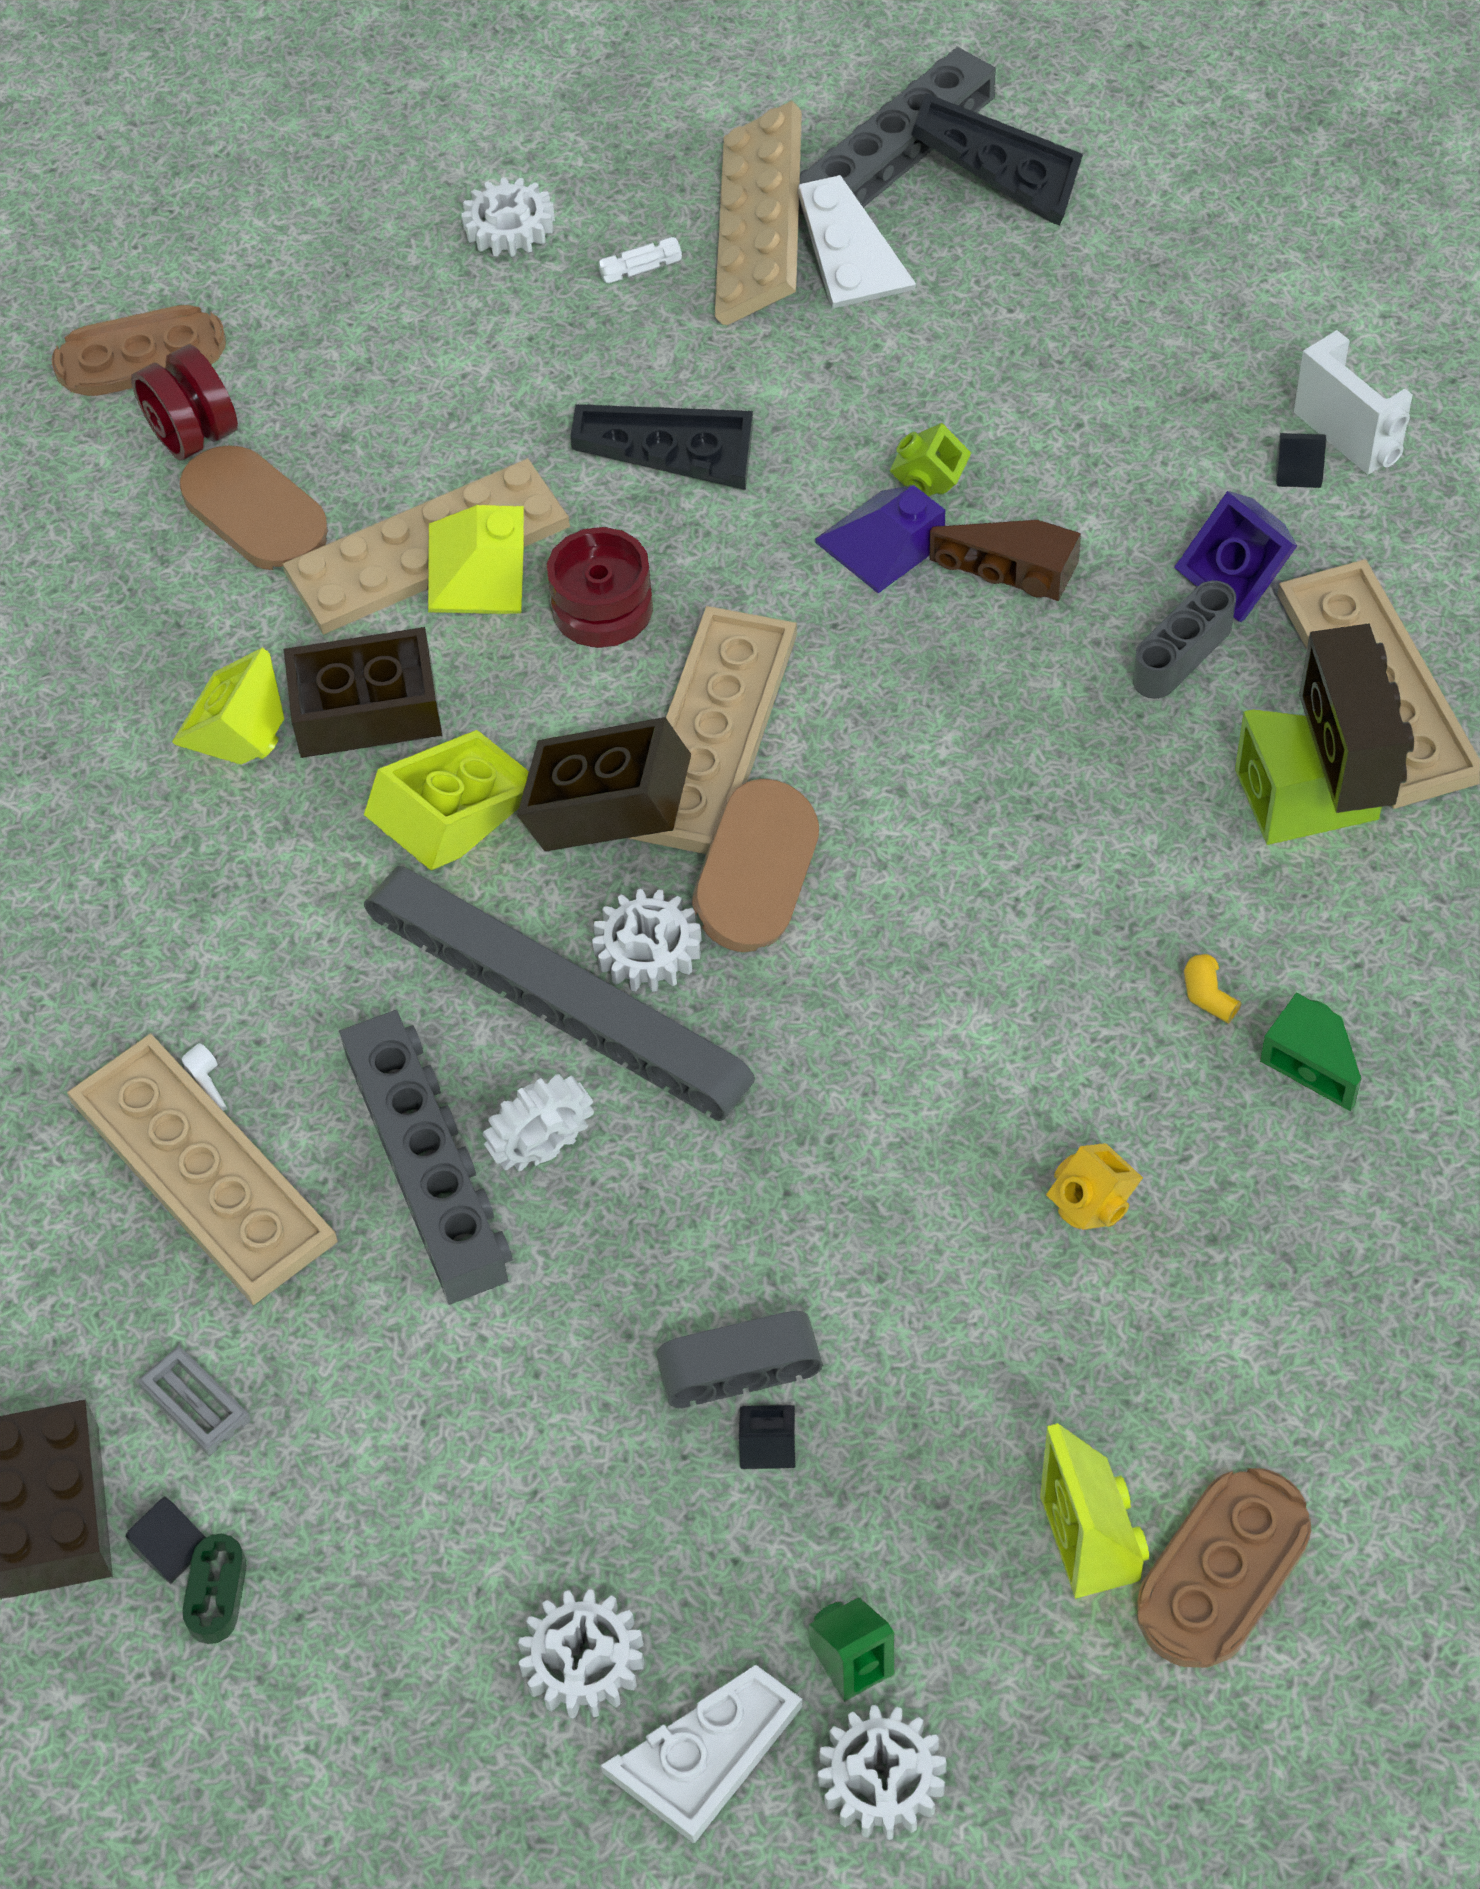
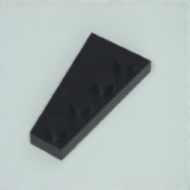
(1007, 158)
(675, 440)

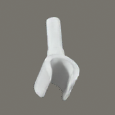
(198, 1064)

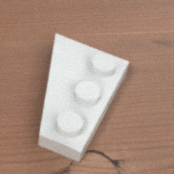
(848, 245)
(704, 1757)

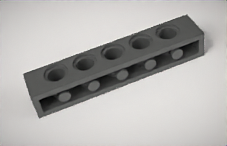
(883, 145)
(460, 1266)

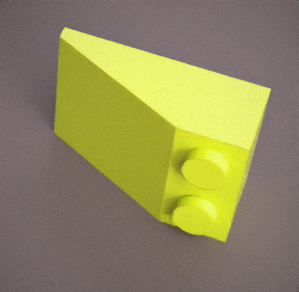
(446, 797)
(1089, 1516)

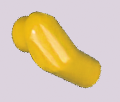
(1203, 988)

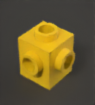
(1093, 1187)

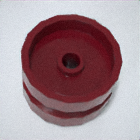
(184, 402)
(600, 587)

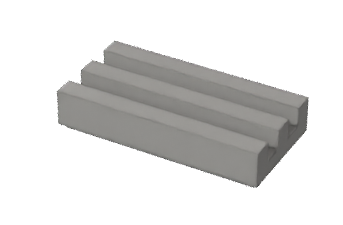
(221, 1429)

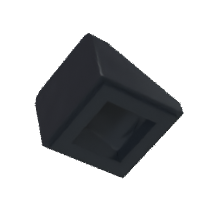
(1300, 460)
(767, 1436)
(165, 1539)

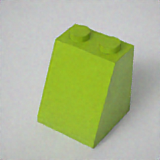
(1286, 779)

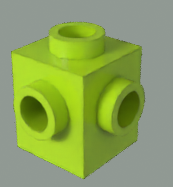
(930, 460)

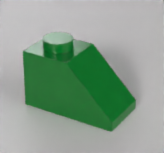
(1314, 1050)
(853, 1646)

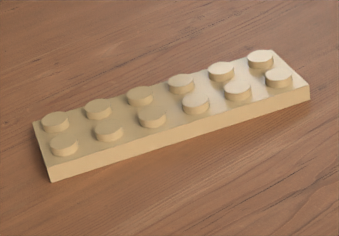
(759, 214)
(391, 556)
(1353, 596)
(723, 714)
(202, 1169)

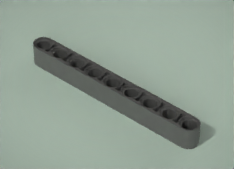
(562, 991)

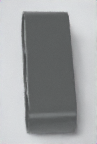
(1184, 639)
(738, 1357)

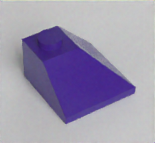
(884, 535)
(1238, 547)

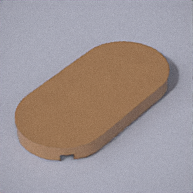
(130, 343)
(252, 506)
(756, 865)
(1223, 1568)

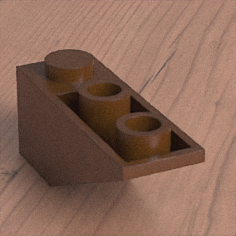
(1014, 553)

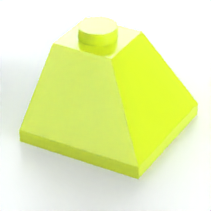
(477, 561)
(236, 712)

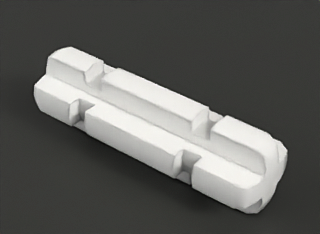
(640, 260)

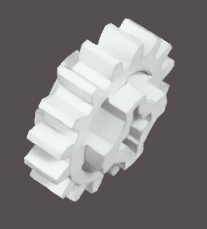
(508, 217)
(646, 940)
(538, 1122)
(560, 1638)
(859, 1775)

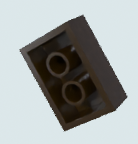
(362, 692)
(1355, 718)
(605, 784)
(51, 1500)

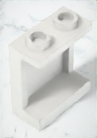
(1347, 409)

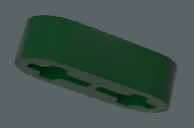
(202, 1586)

